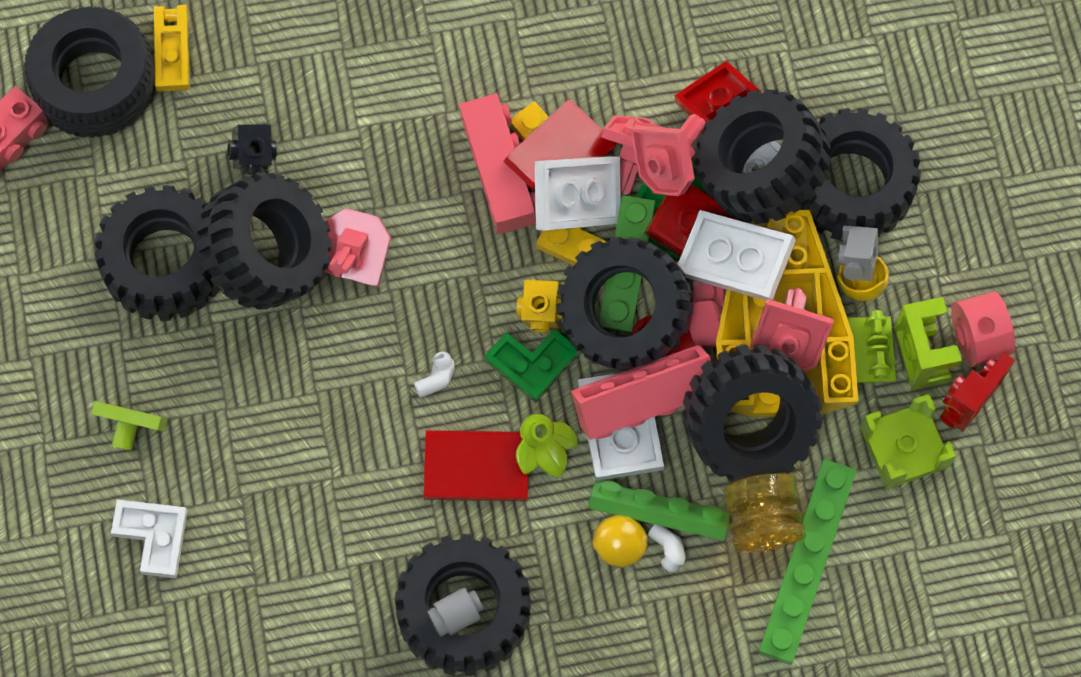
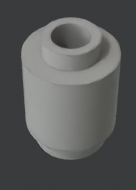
(455, 612)

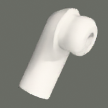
(439, 377)
(672, 547)

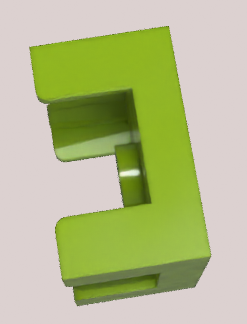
(912, 330)
(906, 443)

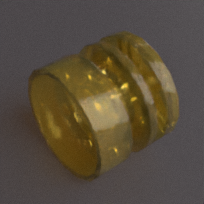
(764, 512)

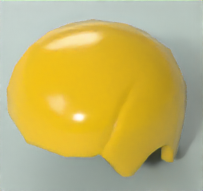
(865, 290)
(620, 541)

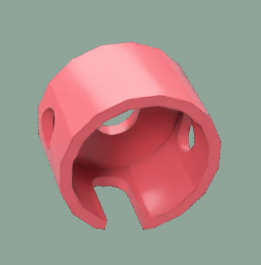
(982, 328)

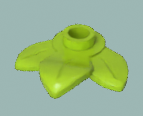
(548, 449)

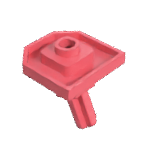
(619, 131)
(666, 155)
(358, 246)
(793, 329)

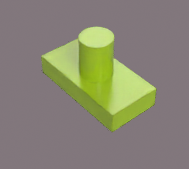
(127, 422)

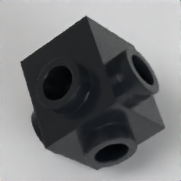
(255, 137)

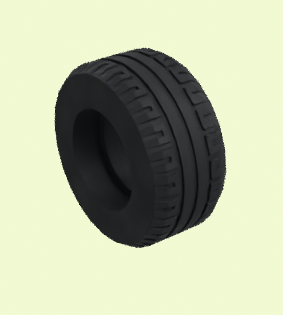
(81, 33)

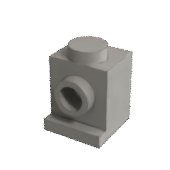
(859, 252)

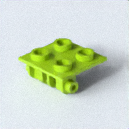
(873, 348)

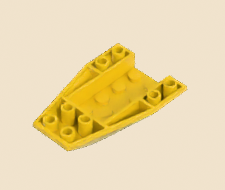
(809, 270)

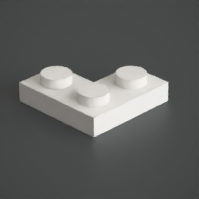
(160, 528)

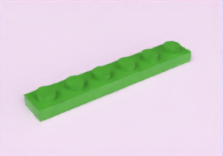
(807, 562)

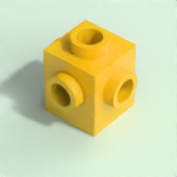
(535, 295)

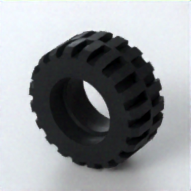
(890, 151)
(782, 182)
(127, 228)
(231, 251)
(588, 277)
(731, 380)
(455, 559)

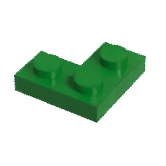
(535, 370)

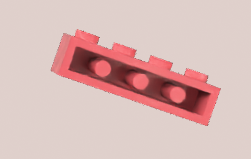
(19, 124)
(490, 143)
(637, 393)

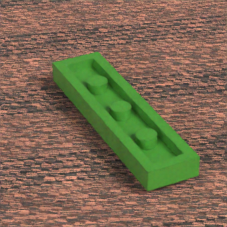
(623, 289)
(659, 510)

